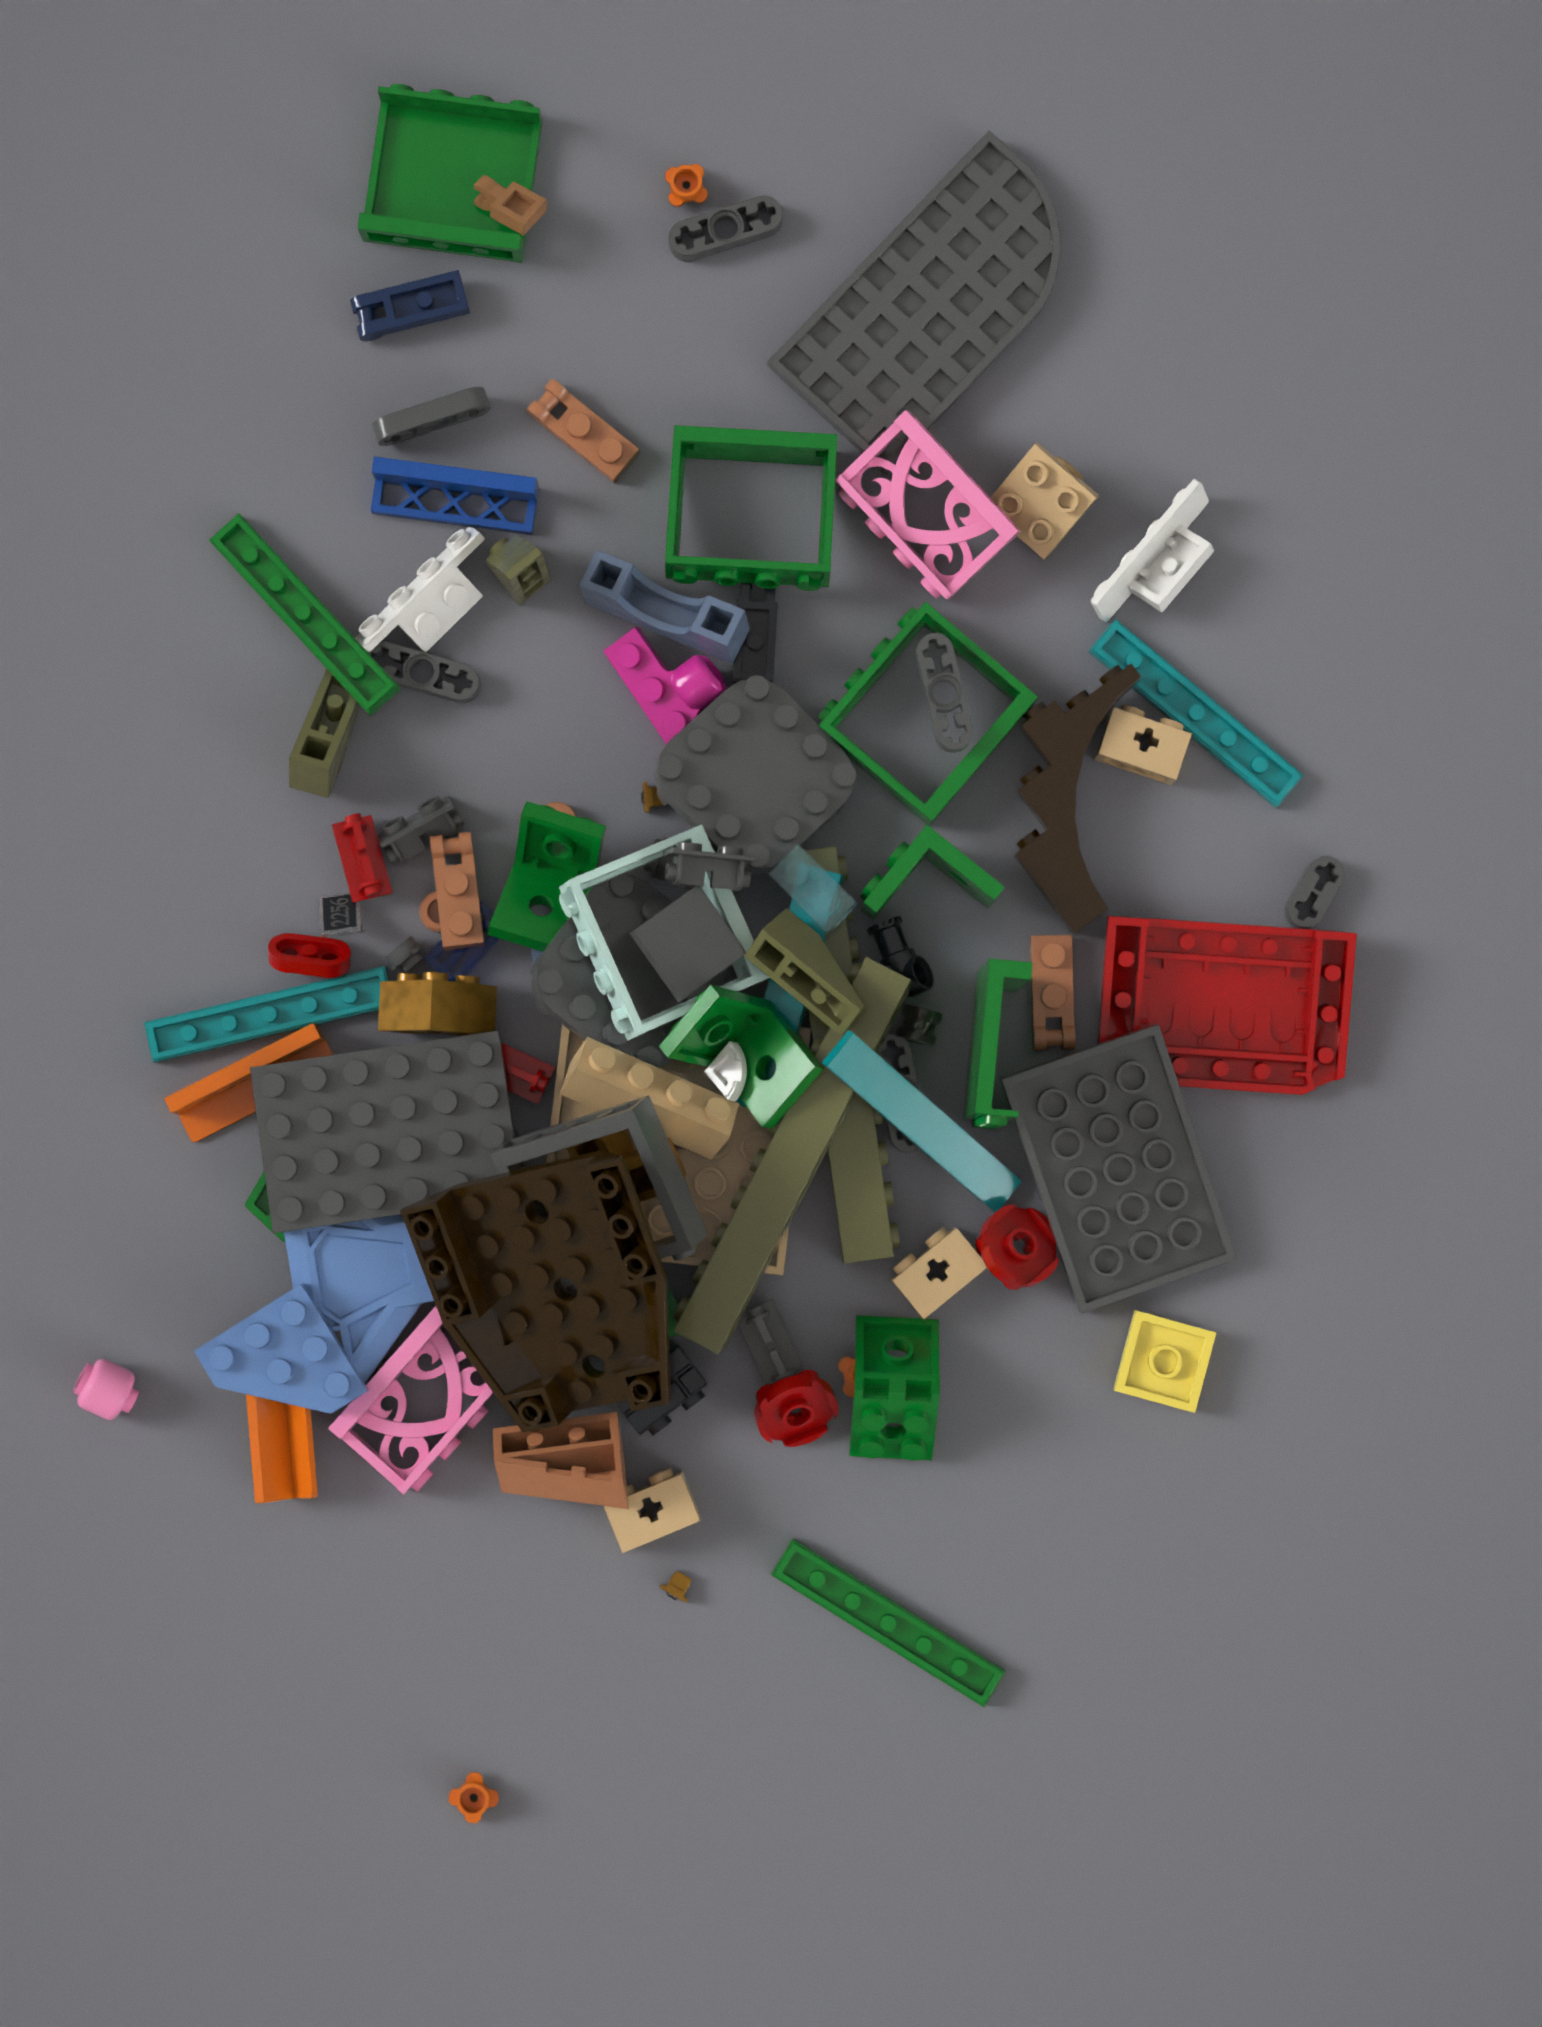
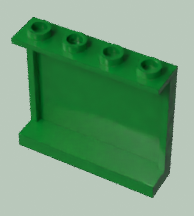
(427, 165)
(991, 981)

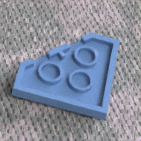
(284, 1356)

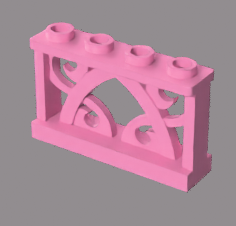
(918, 449)
(368, 1412)

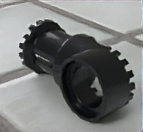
(901, 957)

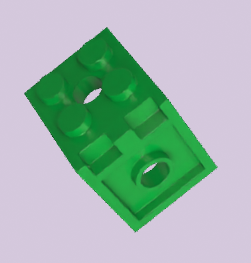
(943, 856)
(540, 870)
(762, 1034)
(895, 1388)

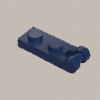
(410, 305)

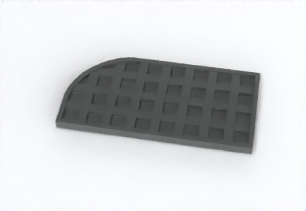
(930, 302)

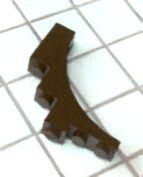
(1061, 740)

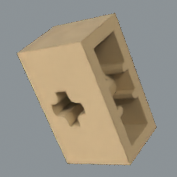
(1121, 750)
(961, 1268)
(676, 1512)

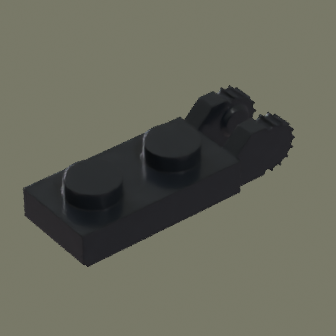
(758, 648)

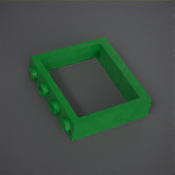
(752, 447)
(885, 655)

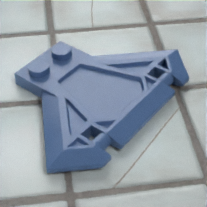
(362, 1282)

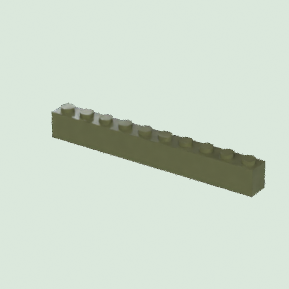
(854, 1152)
(783, 1173)

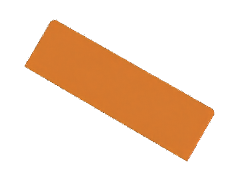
(228, 1093)
(281, 1450)

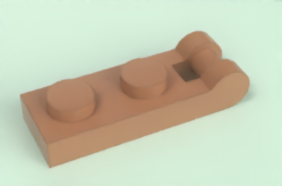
(584, 432)
(457, 893)
(1052, 991)

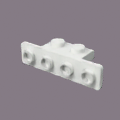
(1161, 560)
(431, 600)

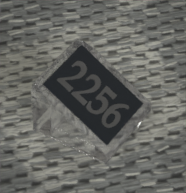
(340, 916)

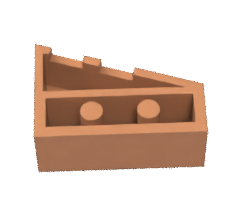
(565, 1462)

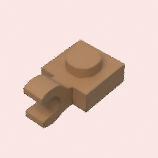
(510, 206)

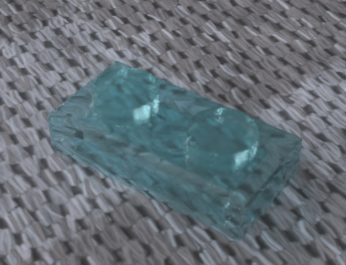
(813, 888)

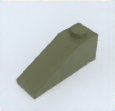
(518, 567)
(323, 739)
(806, 969)

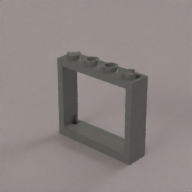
(655, 1153)

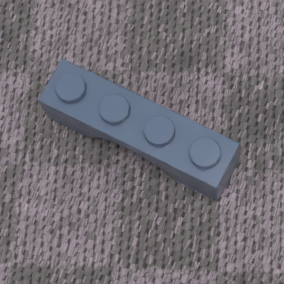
(698, 623)

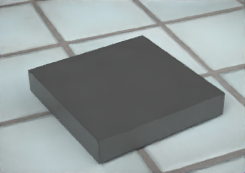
(688, 943)

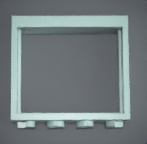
(594, 945)

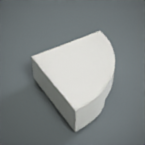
(729, 1071)

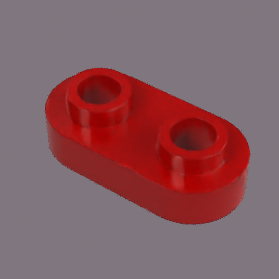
(309, 955)

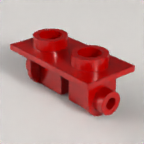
(361, 858)
(526, 1074)

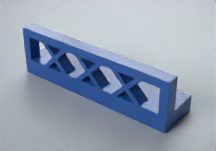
(456, 480)

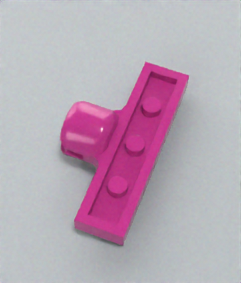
(665, 695)

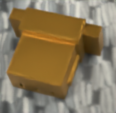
(650, 797)
(677, 1586)

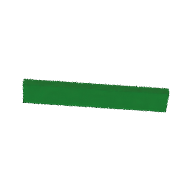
(305, 614)
(888, 1622)

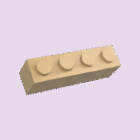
(687, 1111)

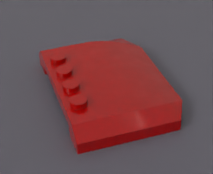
(1233, 999)

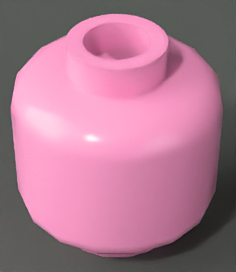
(105, 1389)

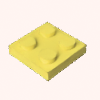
(1164, 1361)

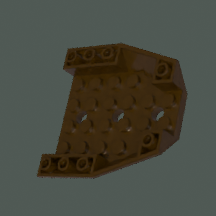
(502, 1297)

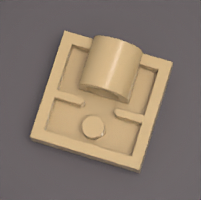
(1044, 499)

